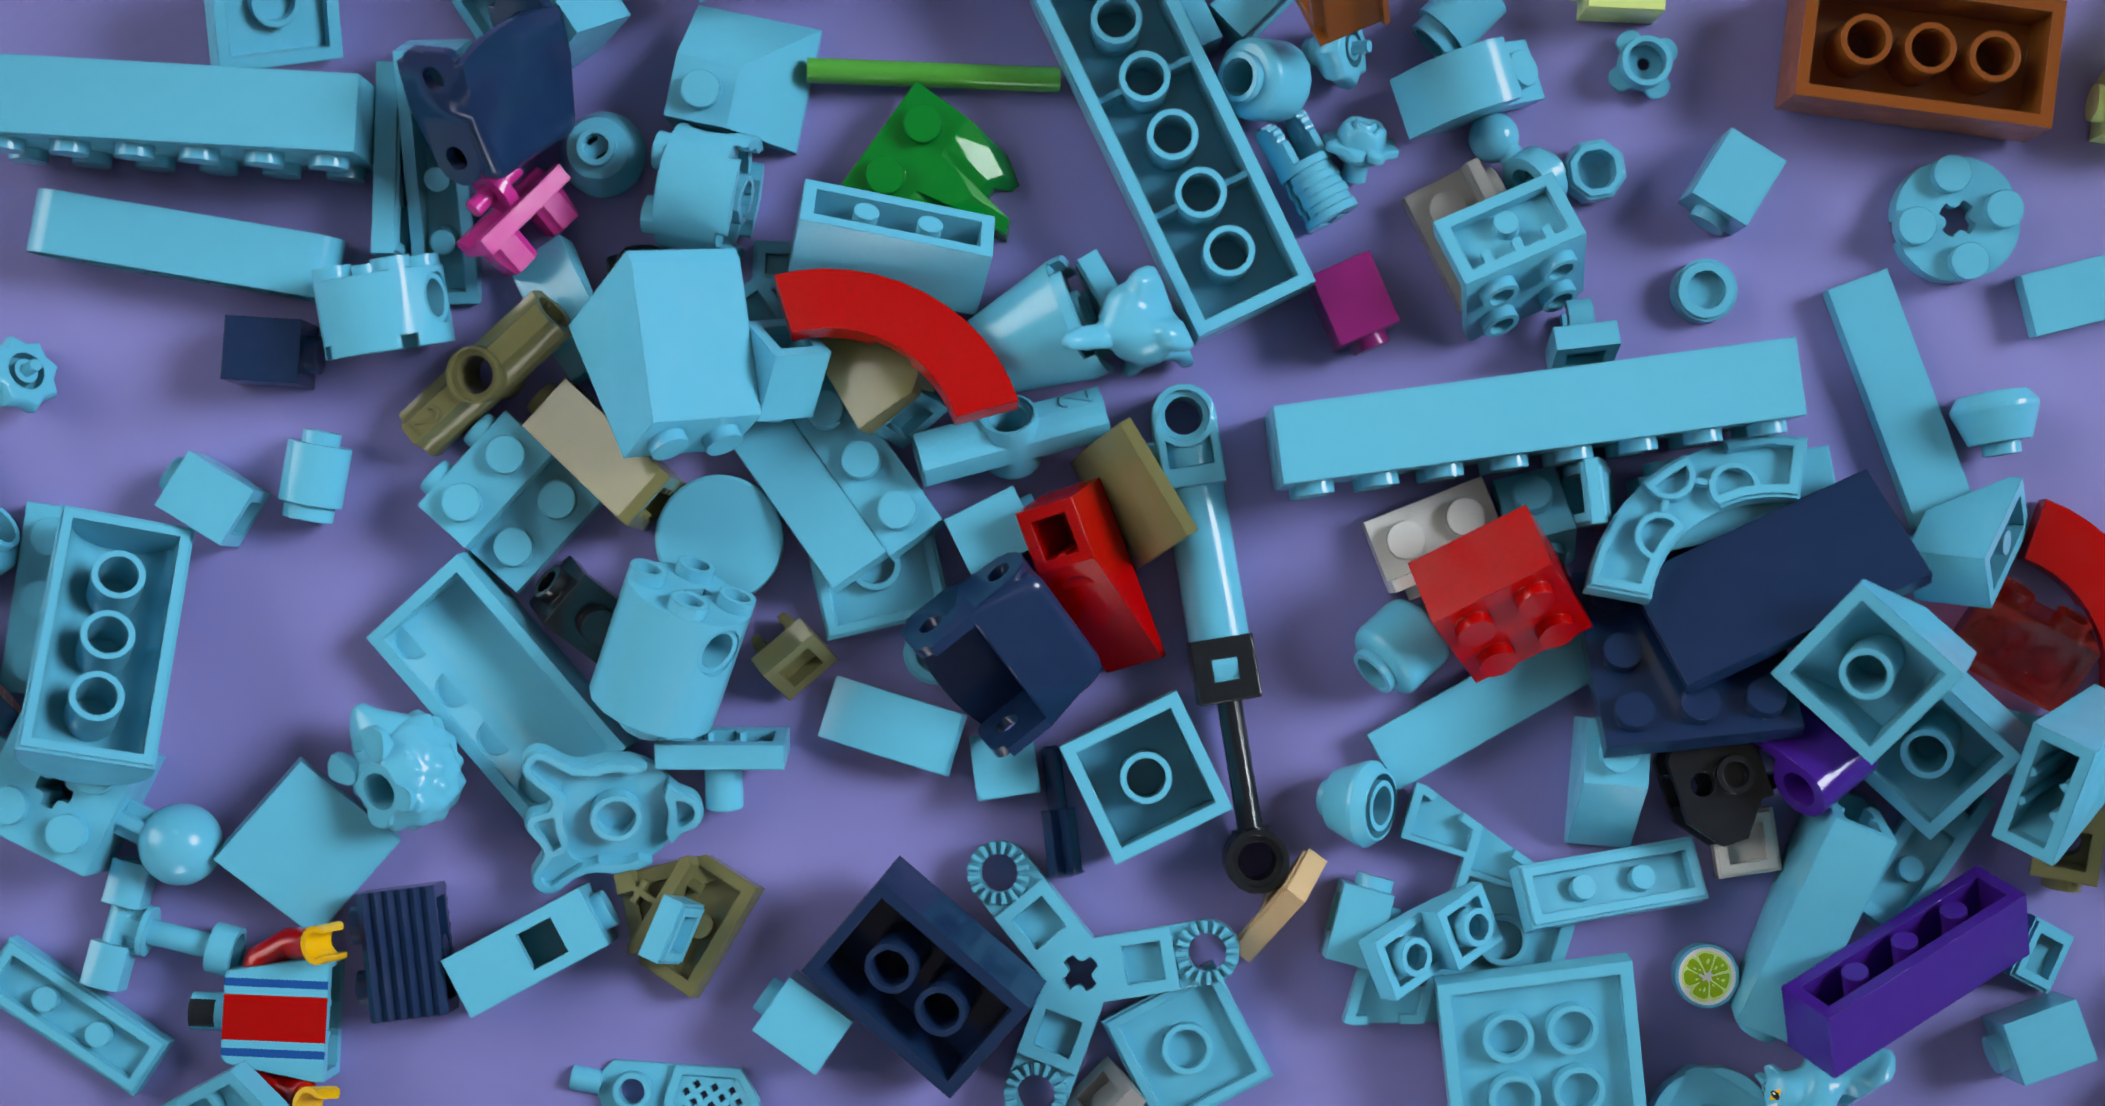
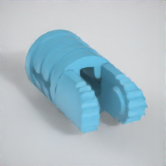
(1314, 181)

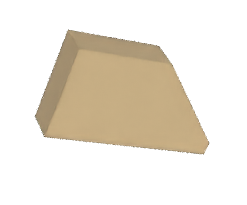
(1281, 903)

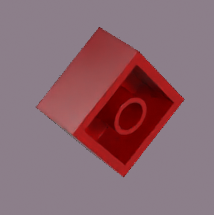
(1500, 595)

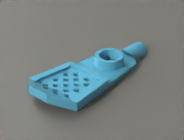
(665, 1083)

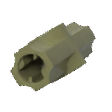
(513, 350)

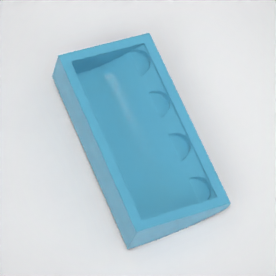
(493, 676)

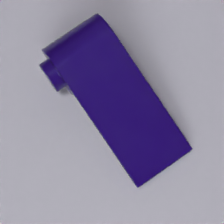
(1816, 767)

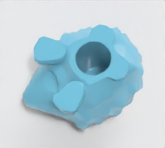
(400, 767)

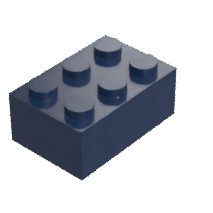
(925, 977)

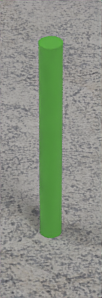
(933, 75)

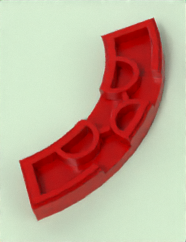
(909, 322)
(2073, 557)

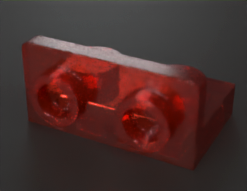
(2029, 646)

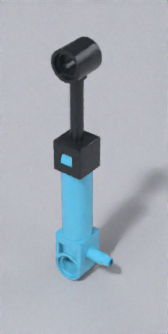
(1215, 617)

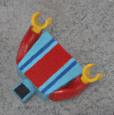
(282, 1012)

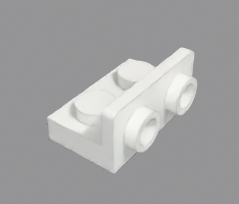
(1423, 527)

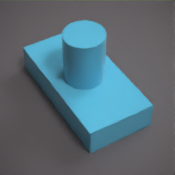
(724, 756)

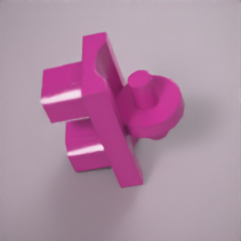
(497, 233)

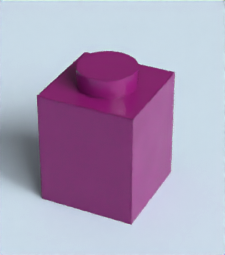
(1354, 304)

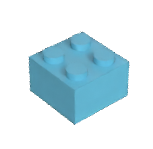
(1145, 776)

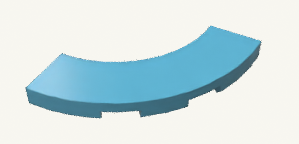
(1684, 496)

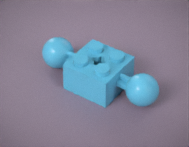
(92, 826)

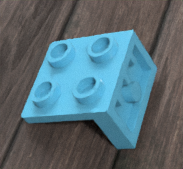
(1514, 255)

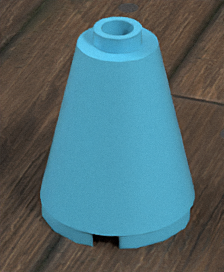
(1029, 325)

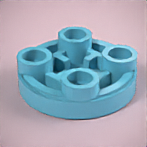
(726, 525)

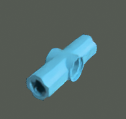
(1011, 441)

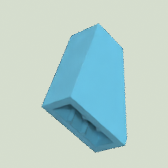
(2057, 779)

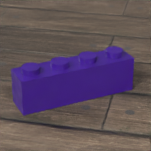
(1905, 971)

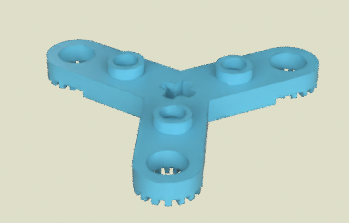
(1127, 967)

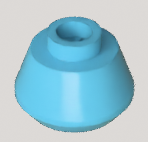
(609, 136)
(1996, 419)
(1359, 802)

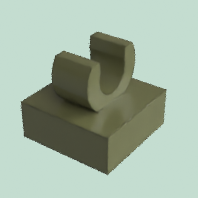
(792, 657)

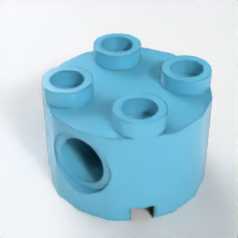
(703, 189)
(382, 305)

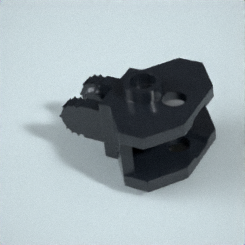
(1727, 795)

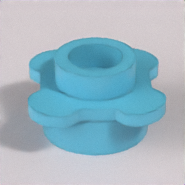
(1658, 54)

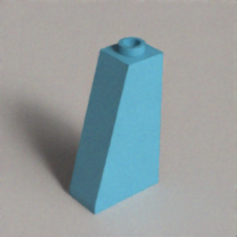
(1810, 906)

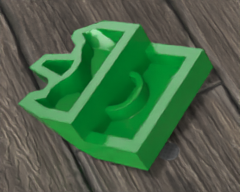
(936, 158)

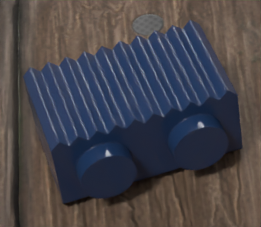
(403, 944)

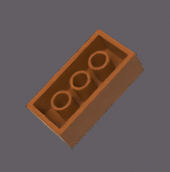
(1925, 63)

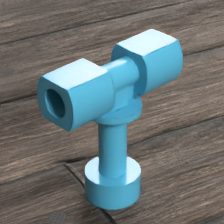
(137, 927)

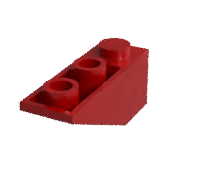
(1091, 573)

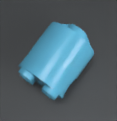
(670, 648)

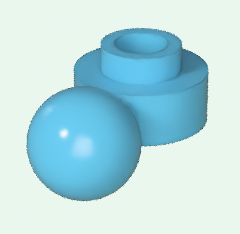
(1496, 140)

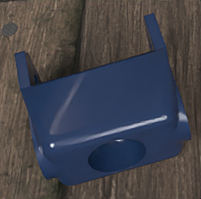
(499, 98)
(1004, 651)

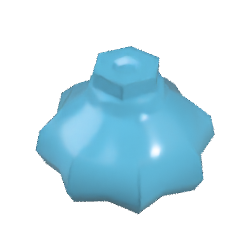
(1339, 60)
(25, 375)

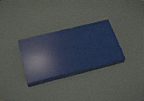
(1778, 579)

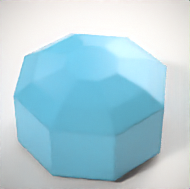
(1594, 171)

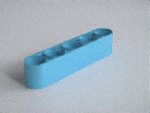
(179, 244)

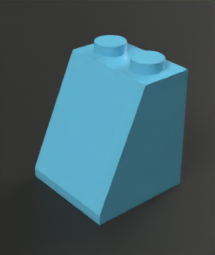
(671, 352)

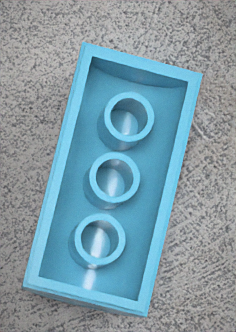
(104, 648)

